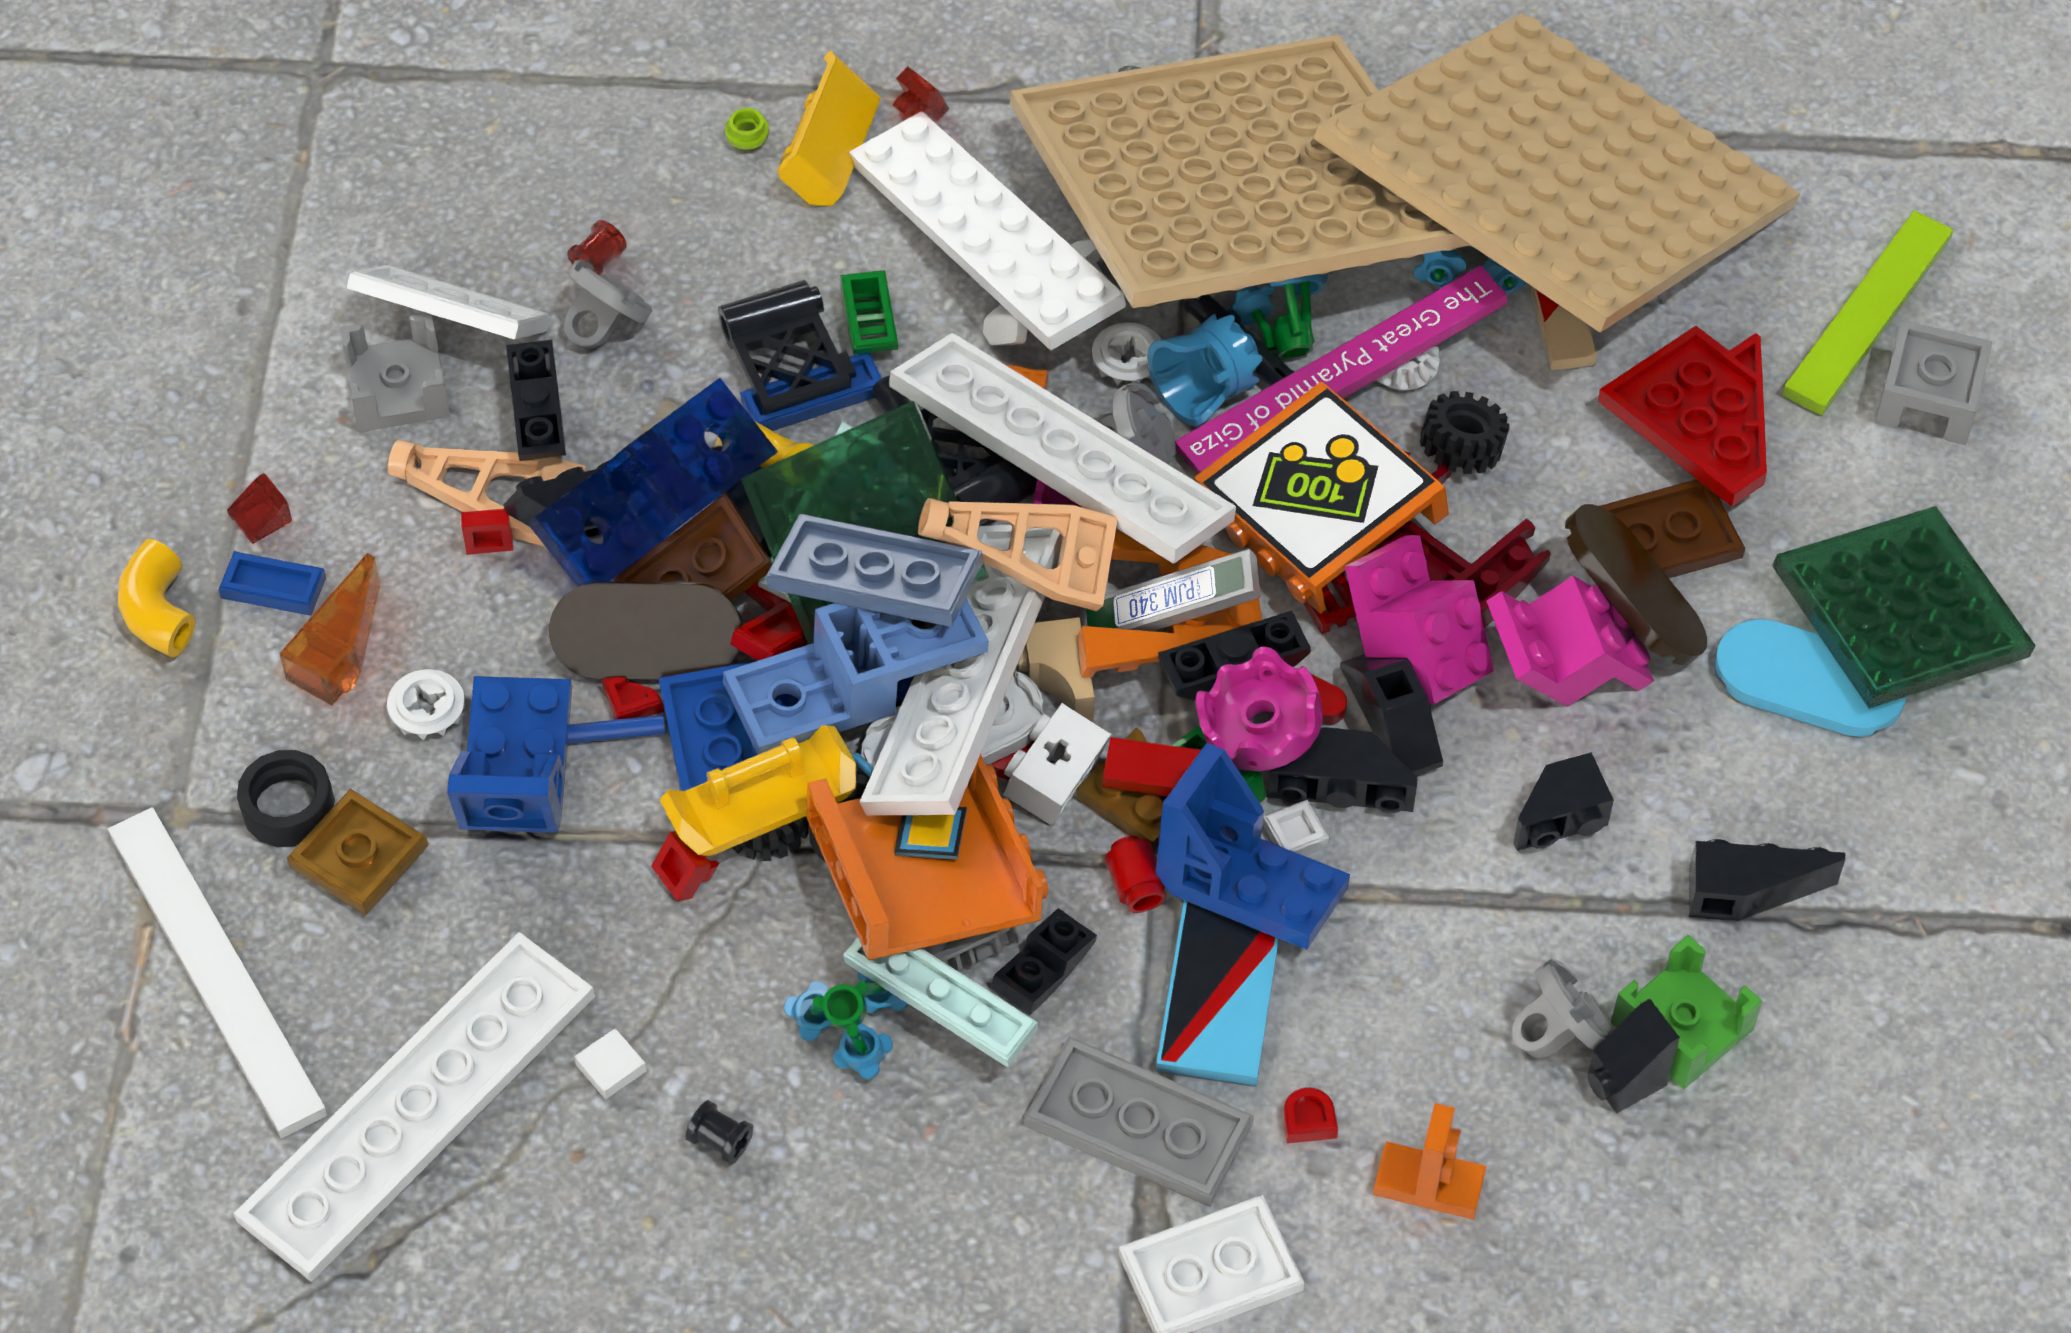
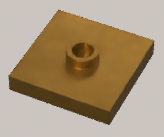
(357, 851)

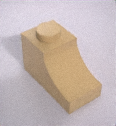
(1054, 664)

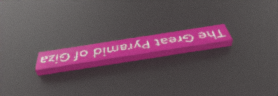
(1352, 363)

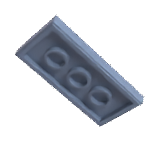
(875, 570)

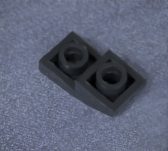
(1045, 962)

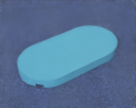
(1797, 678)

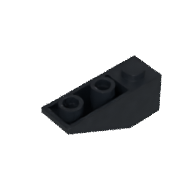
(1746, 880)

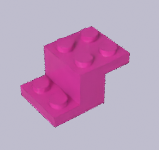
(1419, 618)
(1569, 641)

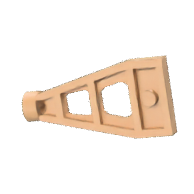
(491, 464)
(1083, 552)

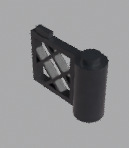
(773, 323)
(982, 479)

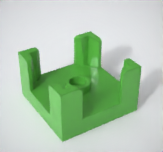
(1695, 1008)

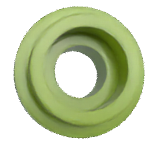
(746, 129)

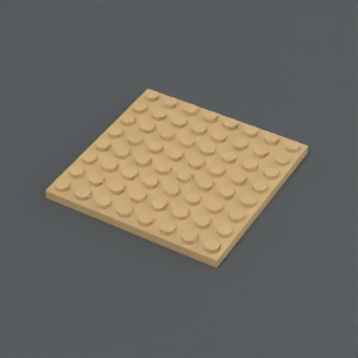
(1558, 169)
(1213, 174)

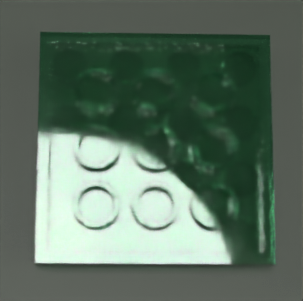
(860, 477)
(1903, 606)

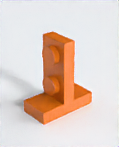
(1432, 1175)

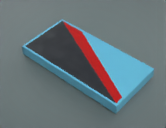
(1217, 999)

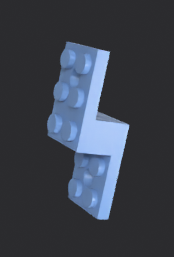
(846, 672)

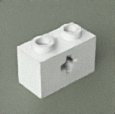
(1047, 787)

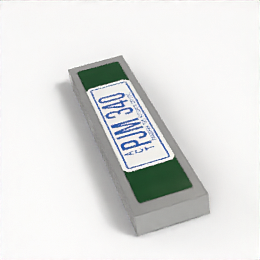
(1179, 595)

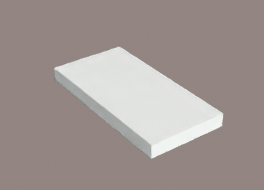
(449, 301)

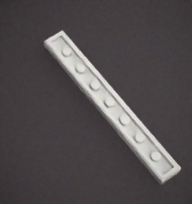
(217, 973)

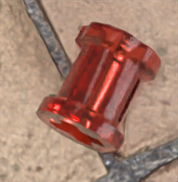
(599, 246)

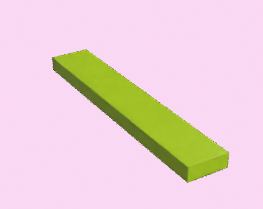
(1867, 313)

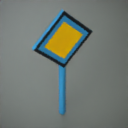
(926, 834)

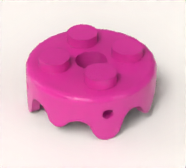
(1255, 687)

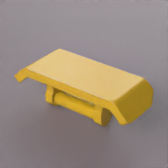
(830, 127)
(759, 792)

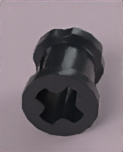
(719, 1132)

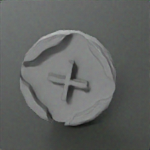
(604, 298)
(1139, 421)
(1566, 1011)

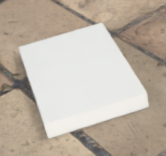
(1211, 1268)

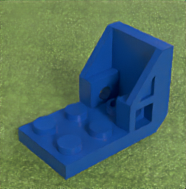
(513, 756)
(1219, 862)

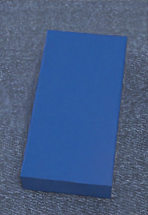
(272, 583)

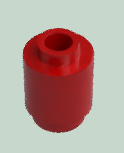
(1133, 872)

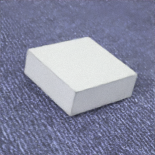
(1296, 829)
(610, 1063)

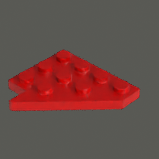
(1700, 410)

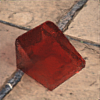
(260, 509)

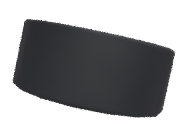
(275, 768)

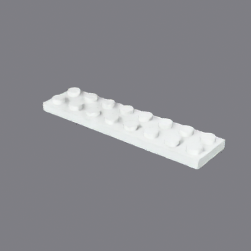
(987, 230)
(1063, 447)
(954, 706)
(414, 1106)

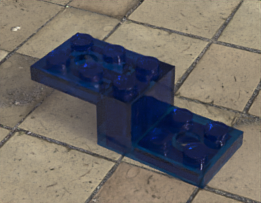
(653, 486)

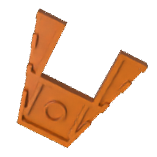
(1127, 649)

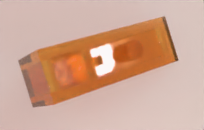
(332, 644)

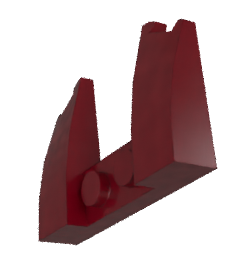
(1504, 567)

